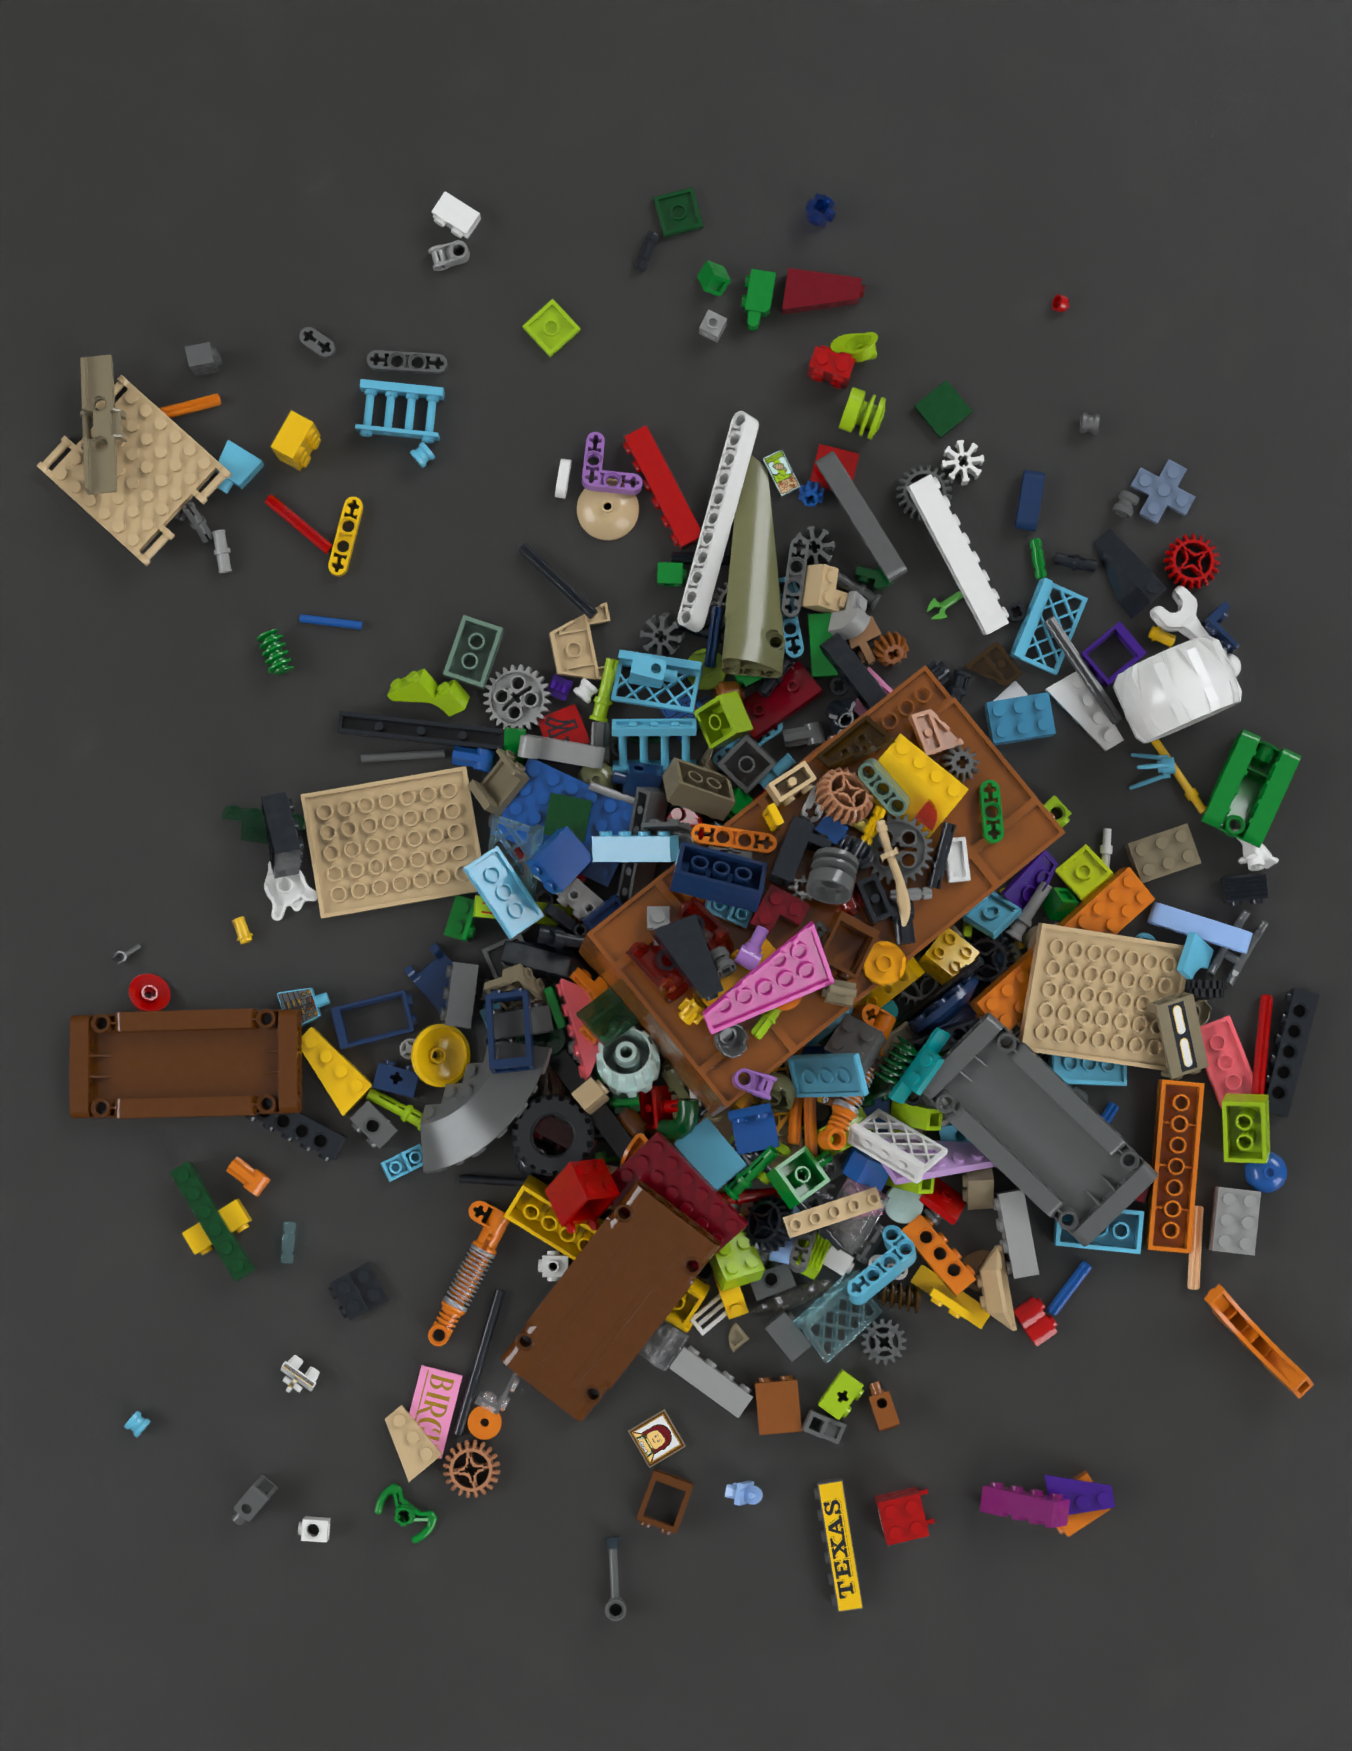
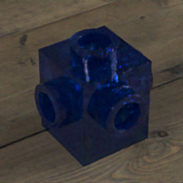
(820, 203)

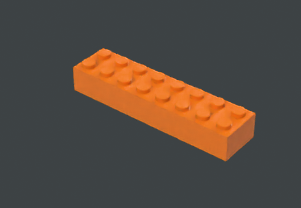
(1176, 1162)

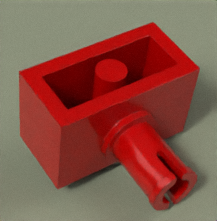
(656, 1106)

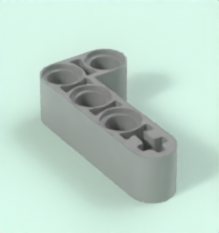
(561, 751)

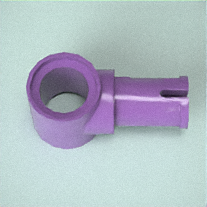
(750, 953)

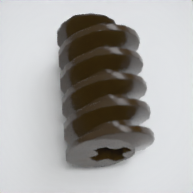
(900, 1296)

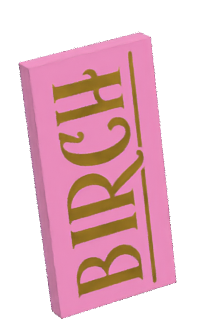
(435, 1403)

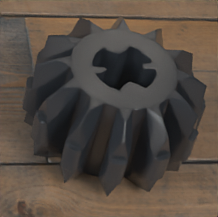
(859, 849)

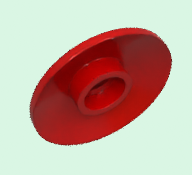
(153, 986)

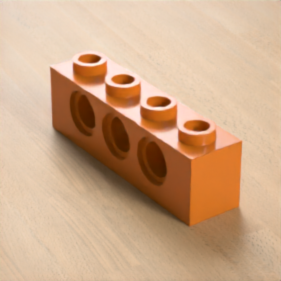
(955, 1284)

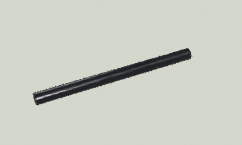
(479, 1362)

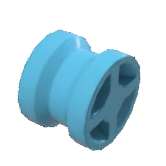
(422, 454)
(137, 1424)

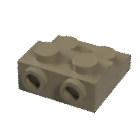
(513, 978)

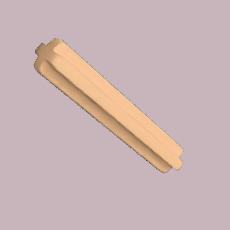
(1196, 1248)

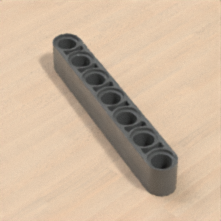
(861, 516)

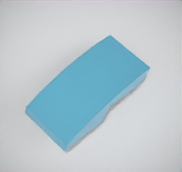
(729, 913)
(403, 1163)

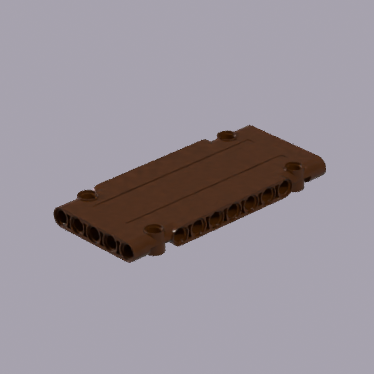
(186, 1063)
(610, 1301)

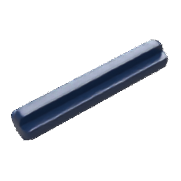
(714, 636)

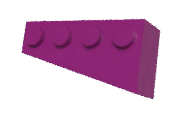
(1021, 1504)

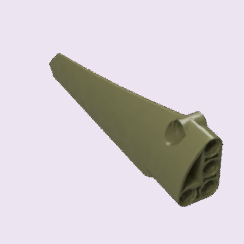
(753, 589)

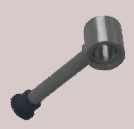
(612, 1544)

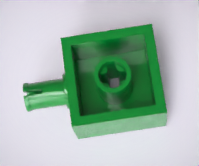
(800, 1176)

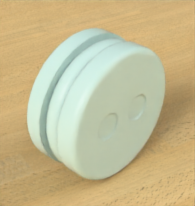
(903, 1205)

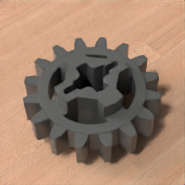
(890, 1333)

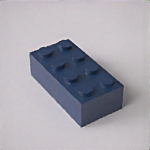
(719, 876)

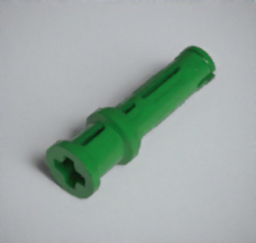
(744, 1179)

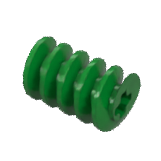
(274, 652)

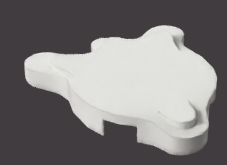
(287, 892)

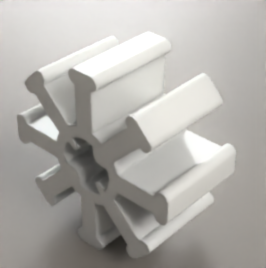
(954, 462)

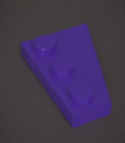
(1026, 882)
(1083, 1495)

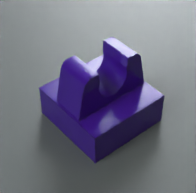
(559, 687)

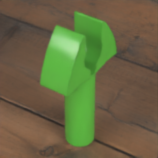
(944, 605)

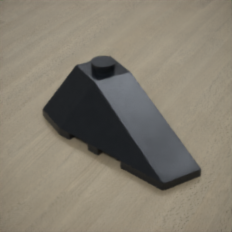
(544, 960)

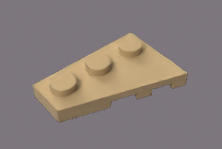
(411, 1442)

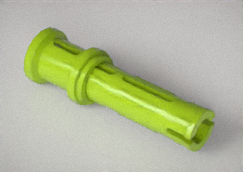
(603, 699)
(406, 1113)

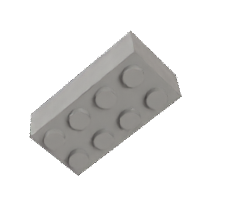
(1016, 1233)

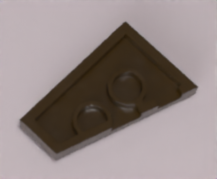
(855, 743)

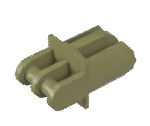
(674, 1081)

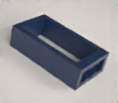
(341, 1027)
(510, 1064)

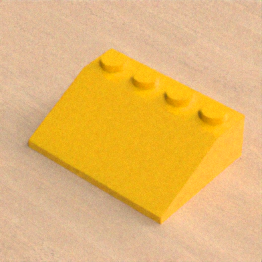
(920, 780)

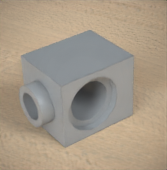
(712, 326)

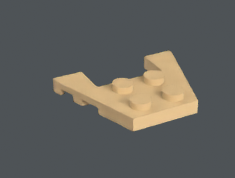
(574, 646)

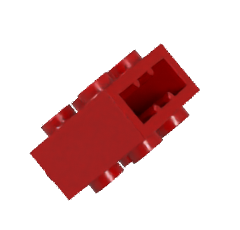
(831, 367)

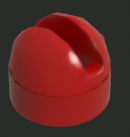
(1060, 303)

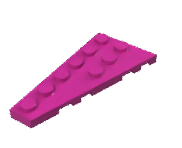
(784, 976)

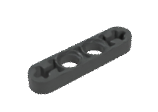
(406, 366)
(795, 577)
(807, 1251)

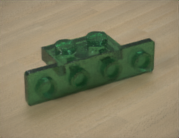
(253, 822)

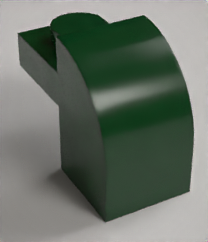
(866, 575)

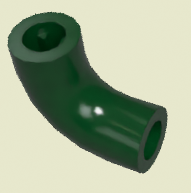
(683, 1123)

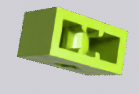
(830, 1401)

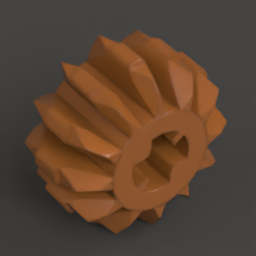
(890, 649)

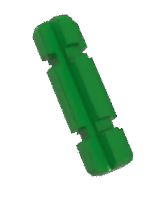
(1038, 558)

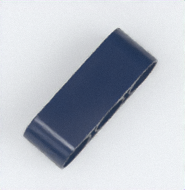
(1029, 500)

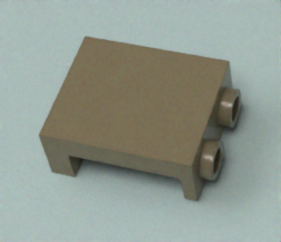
(500, 784)

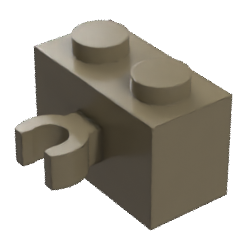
(978, 1189)

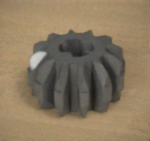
(954, 757)

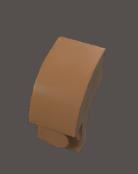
(861, 642)

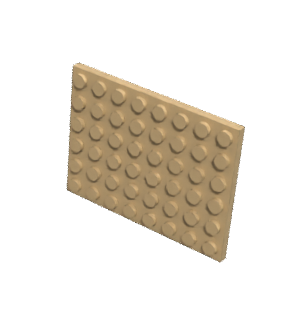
(391, 841)
(1093, 993)

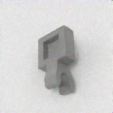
(657, 917)

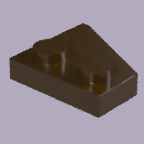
(995, 665)

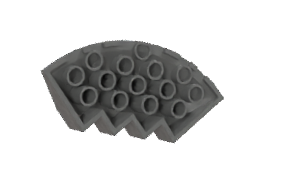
(478, 1108)

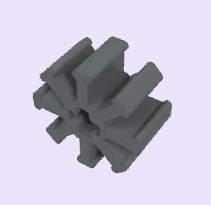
(818, 544)
(657, 638)

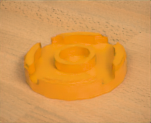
(884, 963)

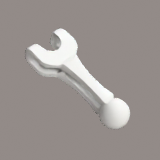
(1186, 621)

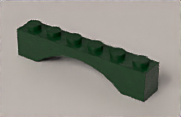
(212, 1222)

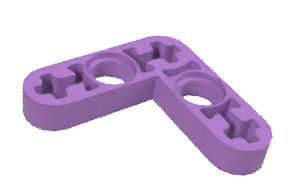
(601, 476)

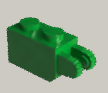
(759, 296)

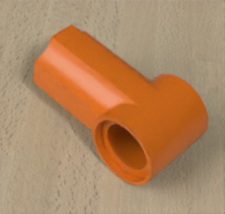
(252, 1178)

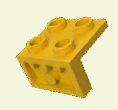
(947, 956)

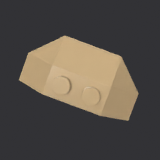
(995, 1288)

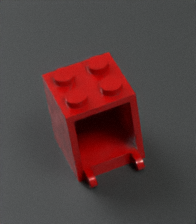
(582, 1193)
(902, 1515)

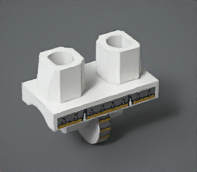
(307, 1380)

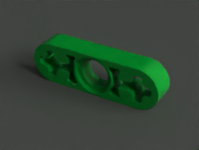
(984, 818)

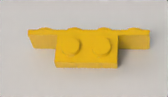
(962, 1305)

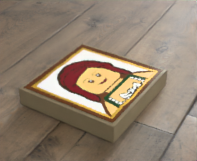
(656, 1438)

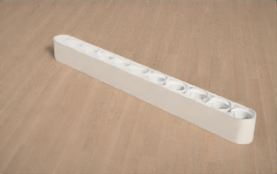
(718, 521)

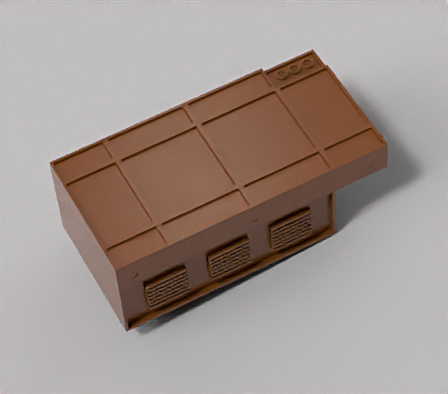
(691, 1047)

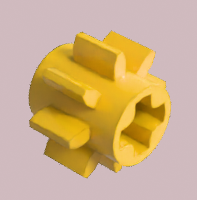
(691, 1011)

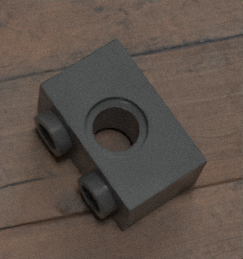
(203, 359)
(385, 1130)
(784, 1281)

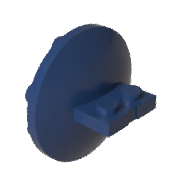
(947, 1009)

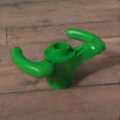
(396, 1491)

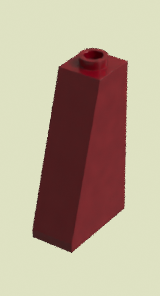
(819, 290)

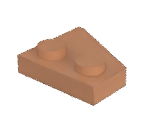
(932, 733)

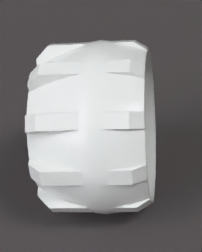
(1177, 688)

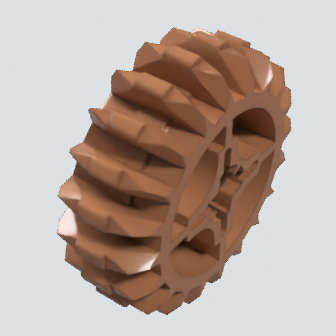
(847, 791)
(474, 1487)

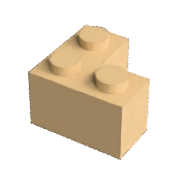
(820, 589)

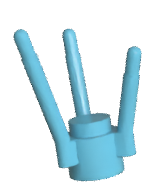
(1165, 765)

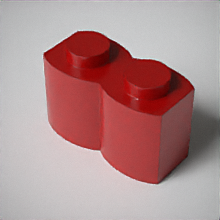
(1034, 1320)

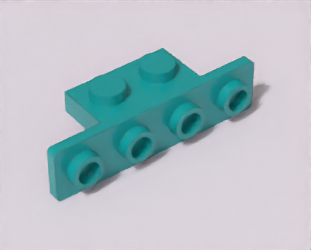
(922, 1068)

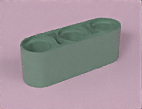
(882, 776)

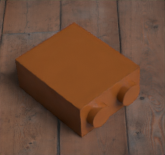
(778, 1405)

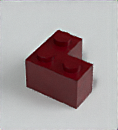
(778, 904)

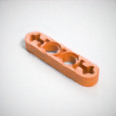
(734, 835)

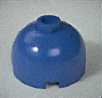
(1266, 1176)

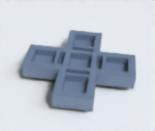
(1162, 491)

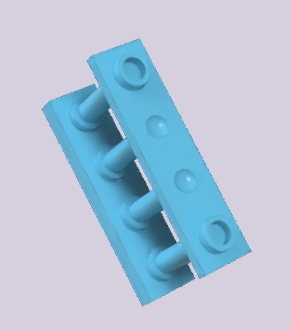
(392, 391)
(652, 727)

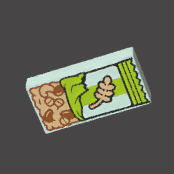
(781, 473)

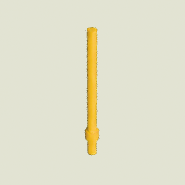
(1190, 793)

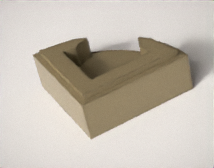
(737, 1337)

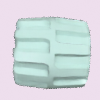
(629, 1063)

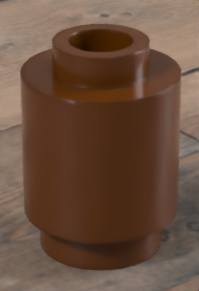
(632, 1122)

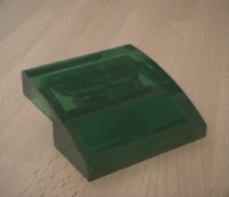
(607, 1017)

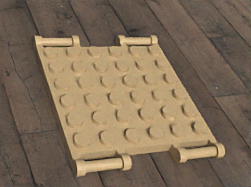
(155, 474)

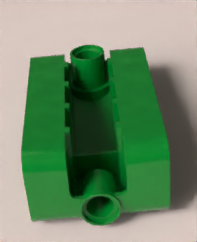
(1250, 788)

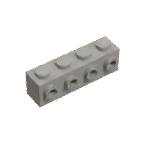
(579, 898)

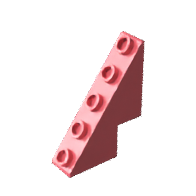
(573, 1001)

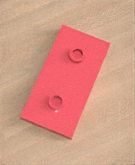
(1226, 1059)

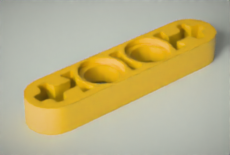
(349, 537)

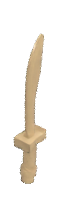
(902, 895)

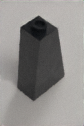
(689, 954)

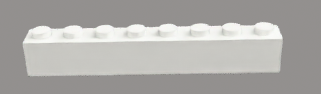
(957, 554)

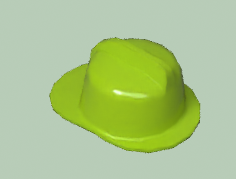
(859, 345)

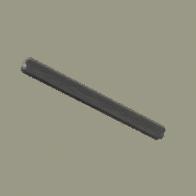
(1083, 670)

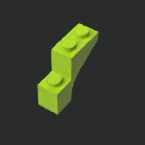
(422, 688)

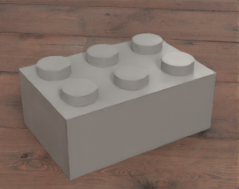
(1234, 1220)

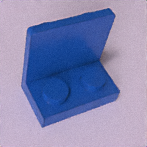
(754, 1128)

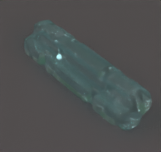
(288, 1242)

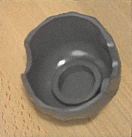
(731, 1041)

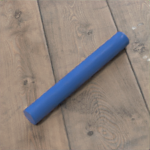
(331, 621)

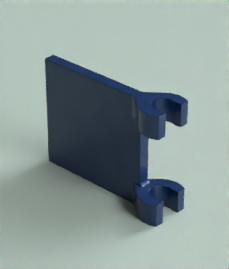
(432, 977)

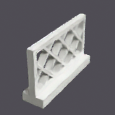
(890, 1153)

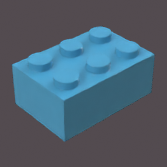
(1020, 719)

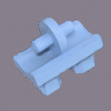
(744, 1493)

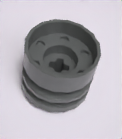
(832, 875)

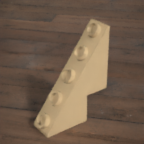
(832, 1212)

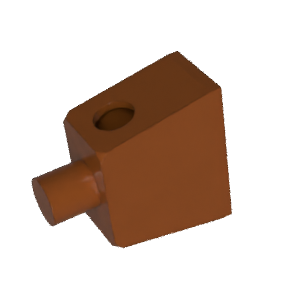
(885, 1417)

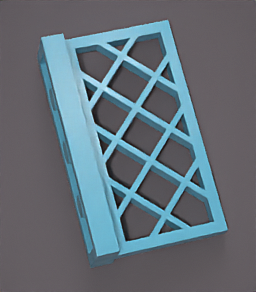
(1032, 618)
(684, 668)

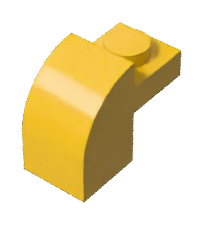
(733, 1301)

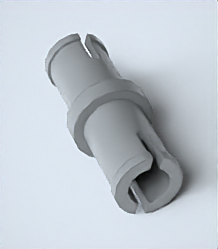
(222, 551)

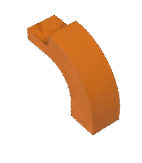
(593, 990)

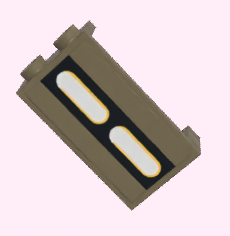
(1180, 1035)

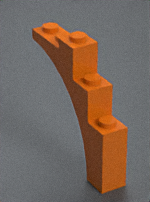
(1257, 1342)

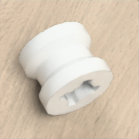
(585, 690)

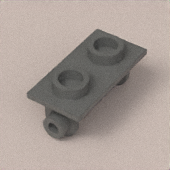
(870, 1244)

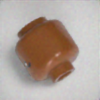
(728, 686)

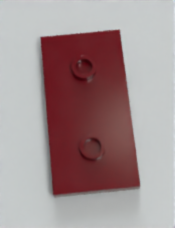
(785, 700)

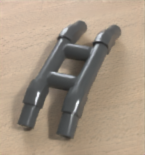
(1241, 960)

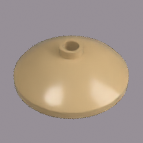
(610, 523)

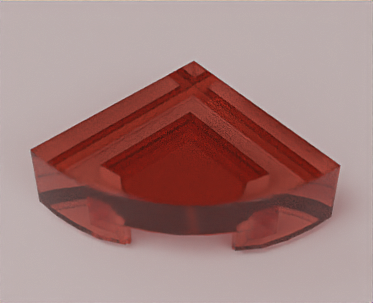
(928, 815)

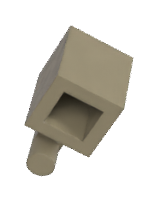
(839, 993)

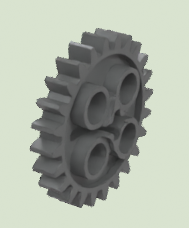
(898, 829)

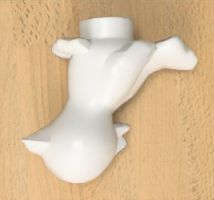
(1255, 857)

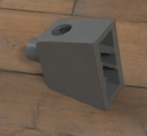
(253, 1500)

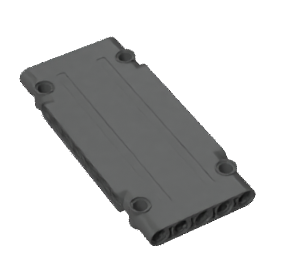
(1038, 1130)

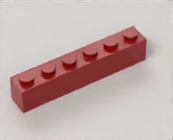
(663, 487)

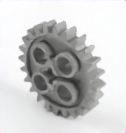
(506, 683)

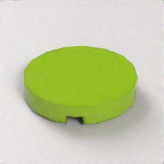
(710, 676)

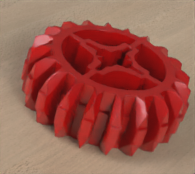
(1206, 551)

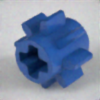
(811, 493)

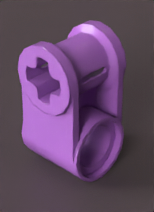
(755, 1083)

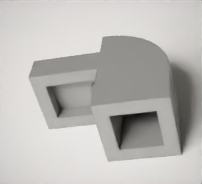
(852, 620)

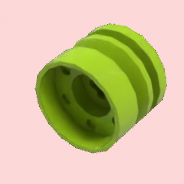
(862, 413)

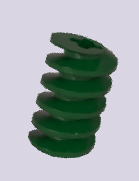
(896, 1061)

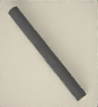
(395, 756)

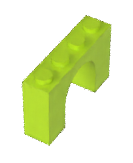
(919, 1117)

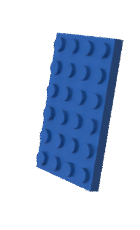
(532, 804)

